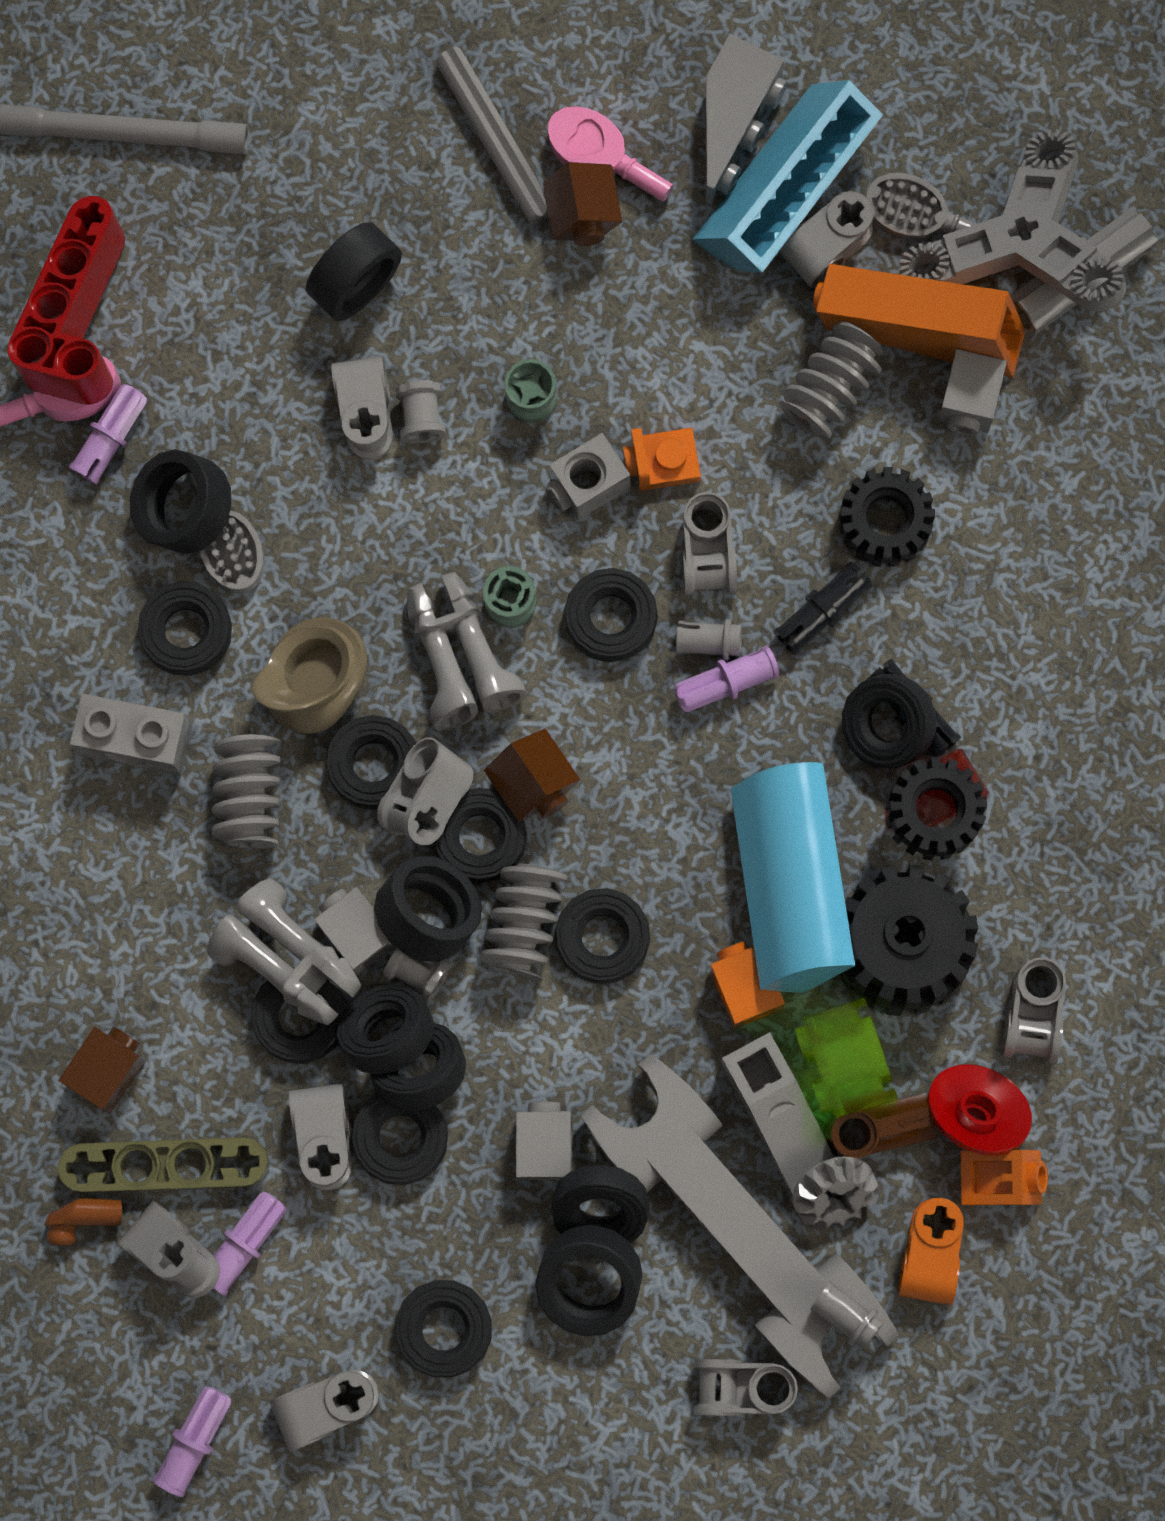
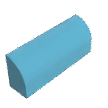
(788, 176)
(792, 877)

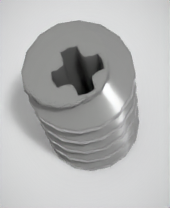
(830, 378)
(245, 791)
(522, 919)

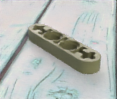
(164, 1160)

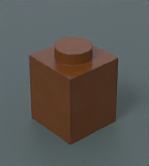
(582, 202)
(532, 776)
(103, 1068)

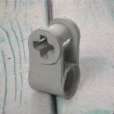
(825, 241)
(364, 399)
(708, 555)
(429, 790)
(1035, 1015)
(322, 1126)
(171, 1252)
(738, 1387)
(316, 1409)

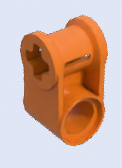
(932, 1263)

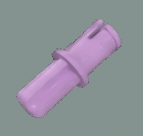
(108, 433)
(726, 679)
(246, 1239)
(192, 1441)

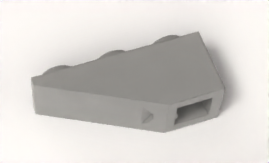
(736, 95)
(777, 1108)

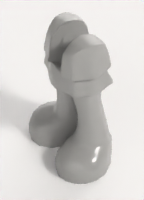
(454, 701)
(236, 942)

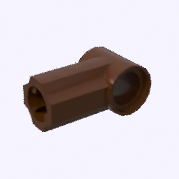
(885, 1127)

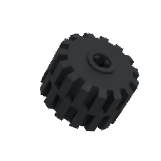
(903, 974)

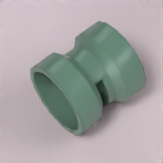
(532, 380)
(512, 607)

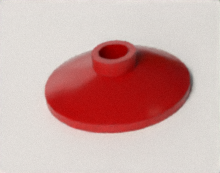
(979, 1109)

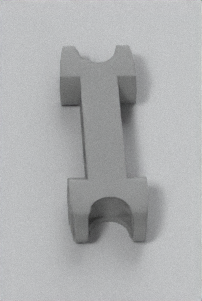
(675, 1151)

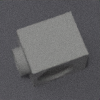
(972, 393)
(593, 456)
(353, 929)
(543, 1142)

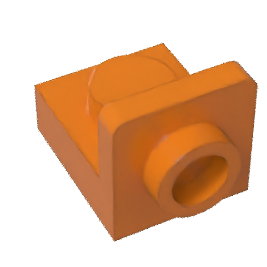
(662, 458)
(1003, 1179)

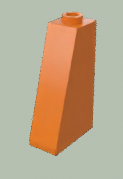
(922, 313)

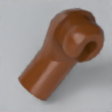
(79, 1213)

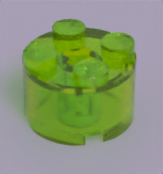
(847, 1059)

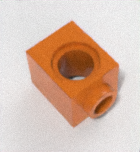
(740, 988)

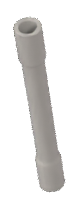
(203, 135)

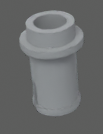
(709, 638)
(847, 1315)

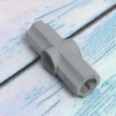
(1121, 240)

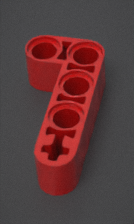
(86, 242)

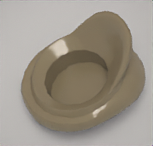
(312, 675)

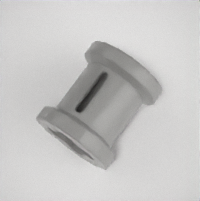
(420, 411)
(420, 975)

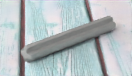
(493, 134)

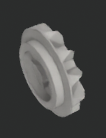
(837, 1175)

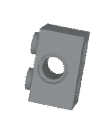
(131, 734)

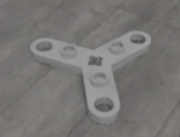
(1051, 253)

